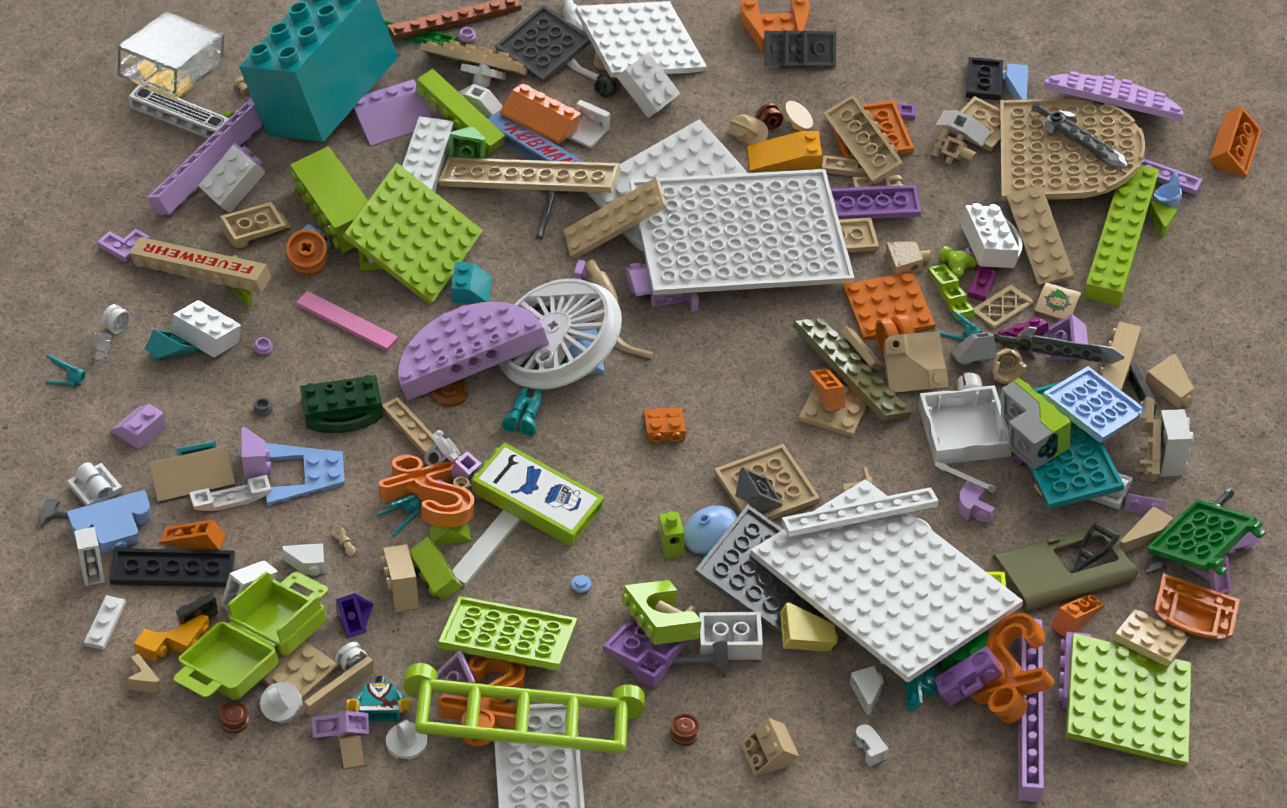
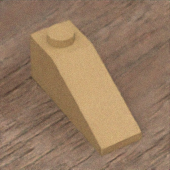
(1146, 530)

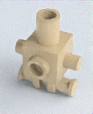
(953, 148)

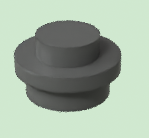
(262, 407)

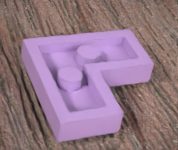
(118, 246)

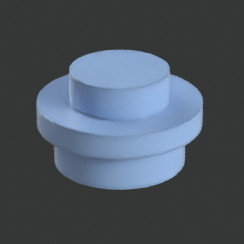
(581, 584)

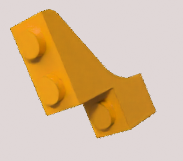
(156, 644)

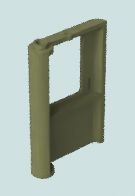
(1044, 579)

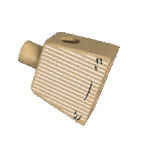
(906, 257)

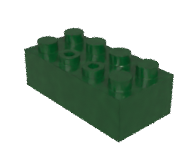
(341, 404)

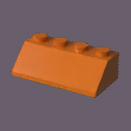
(541, 113)
(1236, 142)

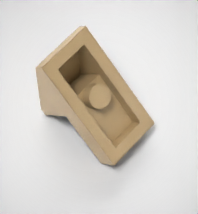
(143, 677)
(351, 751)

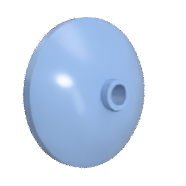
(706, 528)

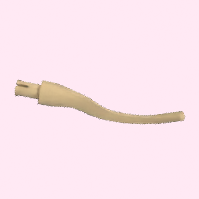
(601, 278)

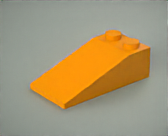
(786, 153)

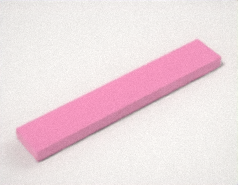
(347, 321)

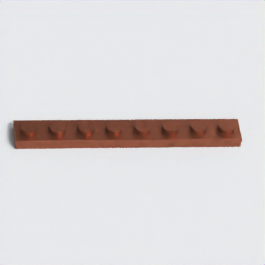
(453, 18)

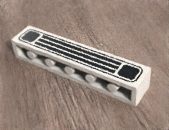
(176, 111)

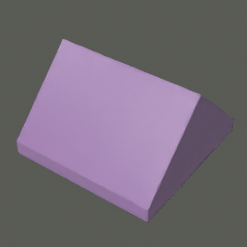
(456, 670)

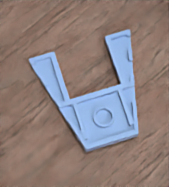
(321, 467)

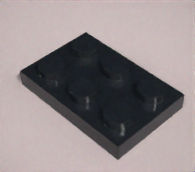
(984, 78)

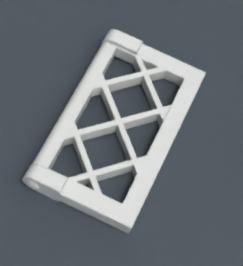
(944, 467)

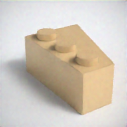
(400, 577)

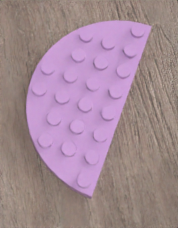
(1115, 93)

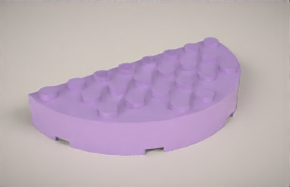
(467, 343)

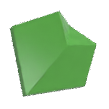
(467, 144)

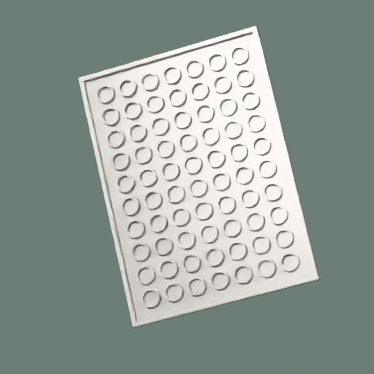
(744, 233)
(890, 585)

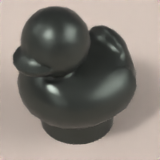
(605, 86)

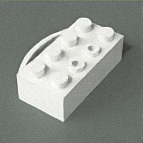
(991, 236)

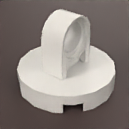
(444, 448)
(281, 702)
(405, 742)

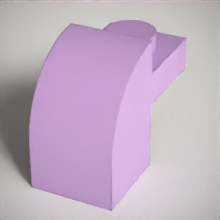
(466, 466)
(971, 504)

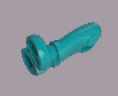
(527, 423)

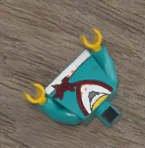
(380, 701)

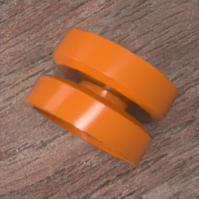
(307, 252)
(887, 327)

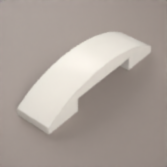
(236, 496)

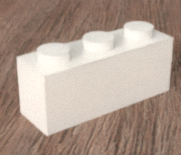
(89, 556)

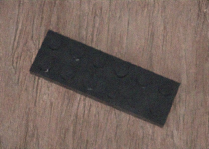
(171, 567)

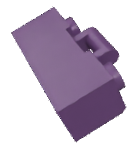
(968, 676)

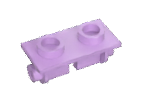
(1142, 504)

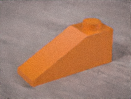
(828, 389)
(194, 536)

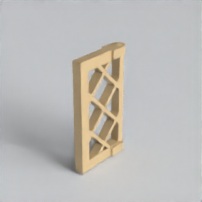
(1019, 296)

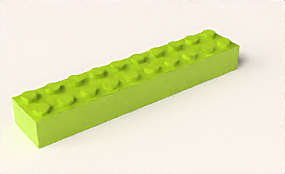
(1121, 237)

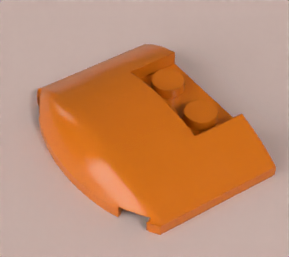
(1196, 608)

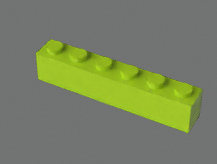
(458, 109)

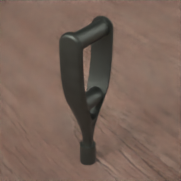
(1088, 555)

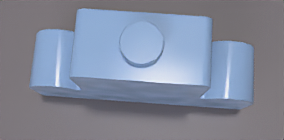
(113, 520)

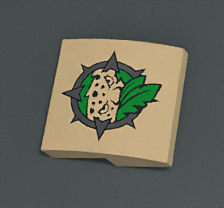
(1057, 301)

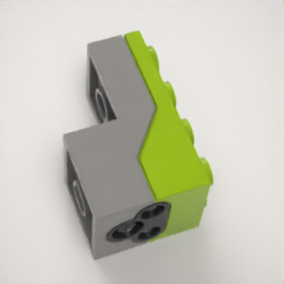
(1035, 426)

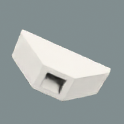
(482, 100)
(964, 124)

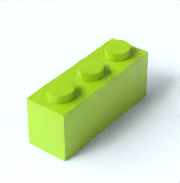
(434, 569)

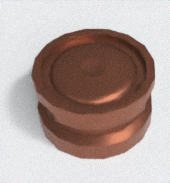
(770, 116)
(233, 717)
(684, 729)

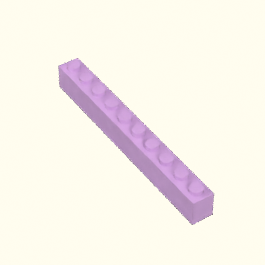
(195, 168)
(1030, 730)

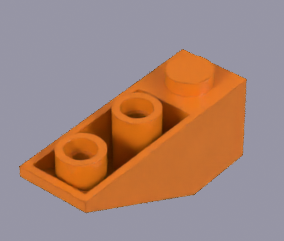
(1075, 614)

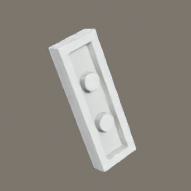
(104, 622)

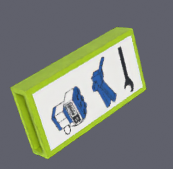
(537, 494)

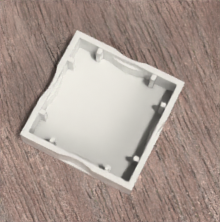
(964, 425)

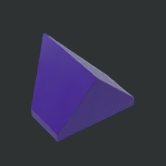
(353, 613)

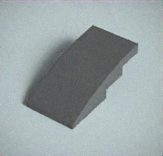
(799, 48)

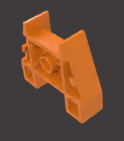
(758, 23)

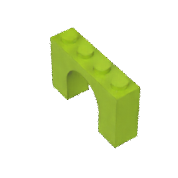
(658, 626)

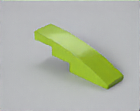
(950, 291)

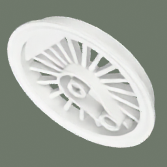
(561, 329)

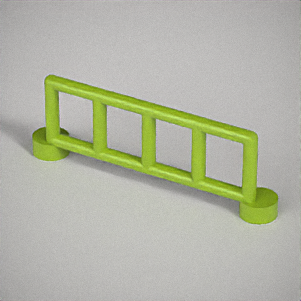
(626, 704)

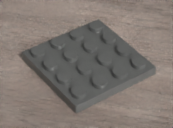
(544, 43)

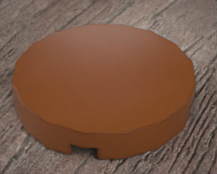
(451, 394)

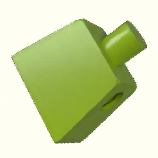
(671, 527)

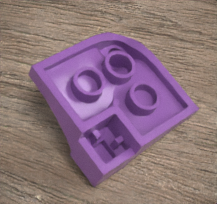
(640, 655)

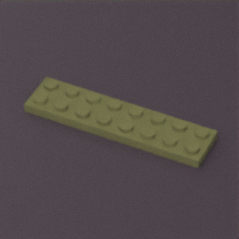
(852, 369)

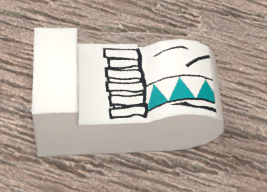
(872, 744)

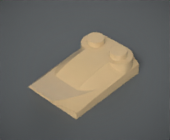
(252, 223)

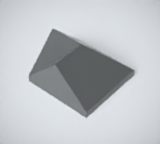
(757, 491)

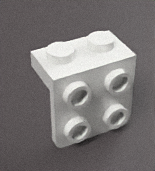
(592, 124)

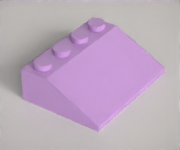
(389, 112)

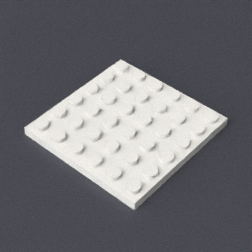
(630, 30)

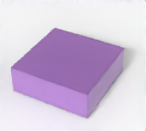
(907, 111)

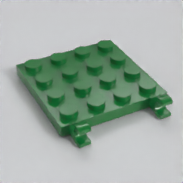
(1204, 536)

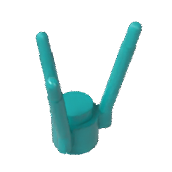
(968, 330)
(73, 373)
(410, 504)

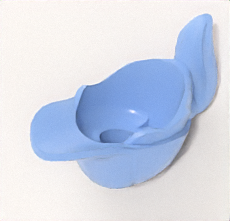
(1169, 193)

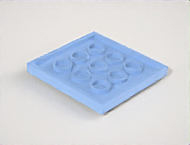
(1093, 404)

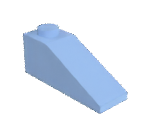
(1016, 80)

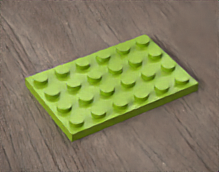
(508, 633)

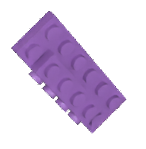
(877, 202)

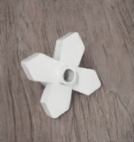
(482, 74)

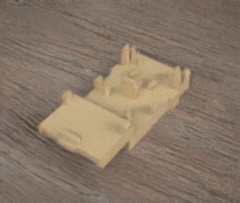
(1153, 454)

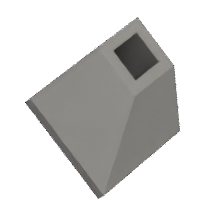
(975, 348)

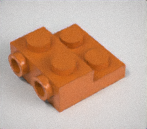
(664, 424)

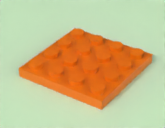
(891, 123)
(886, 298)

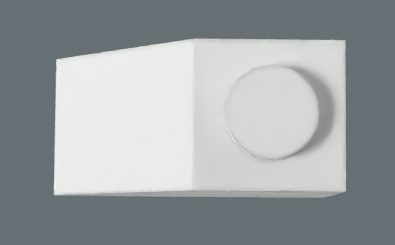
(305, 558)
(867, 687)

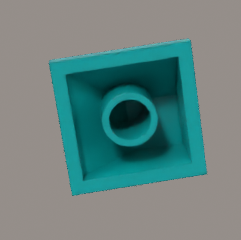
(167, 345)

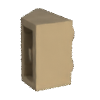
(769, 747)

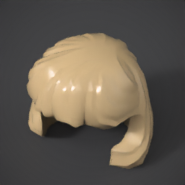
(1008, 366)

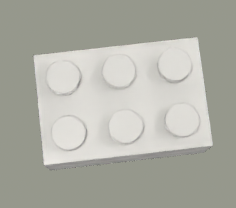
(648, 84)
(231, 179)
(206, 328)
(1174, 442)
(739, 629)

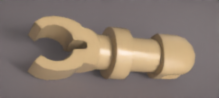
(345, 542)

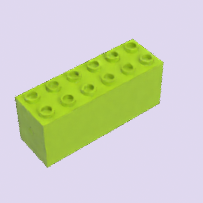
(329, 193)

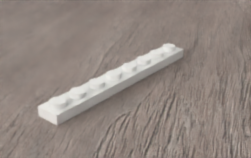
(859, 512)

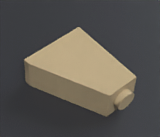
(1171, 382)

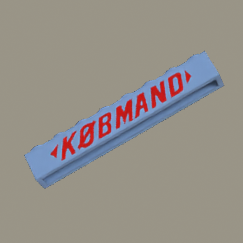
(530, 143)

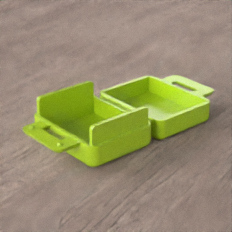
(262, 621)

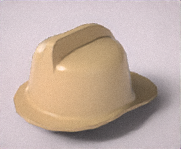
(748, 129)

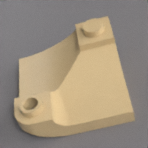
(915, 362)

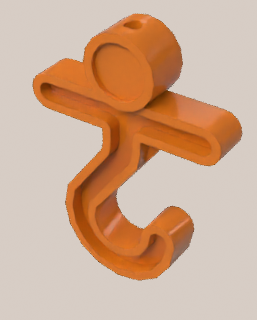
(443, 504)
(1007, 691)
(492, 710)

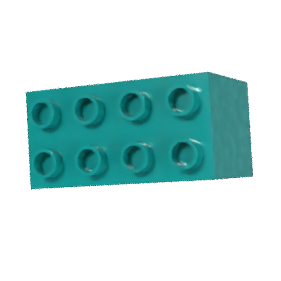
(317, 66)

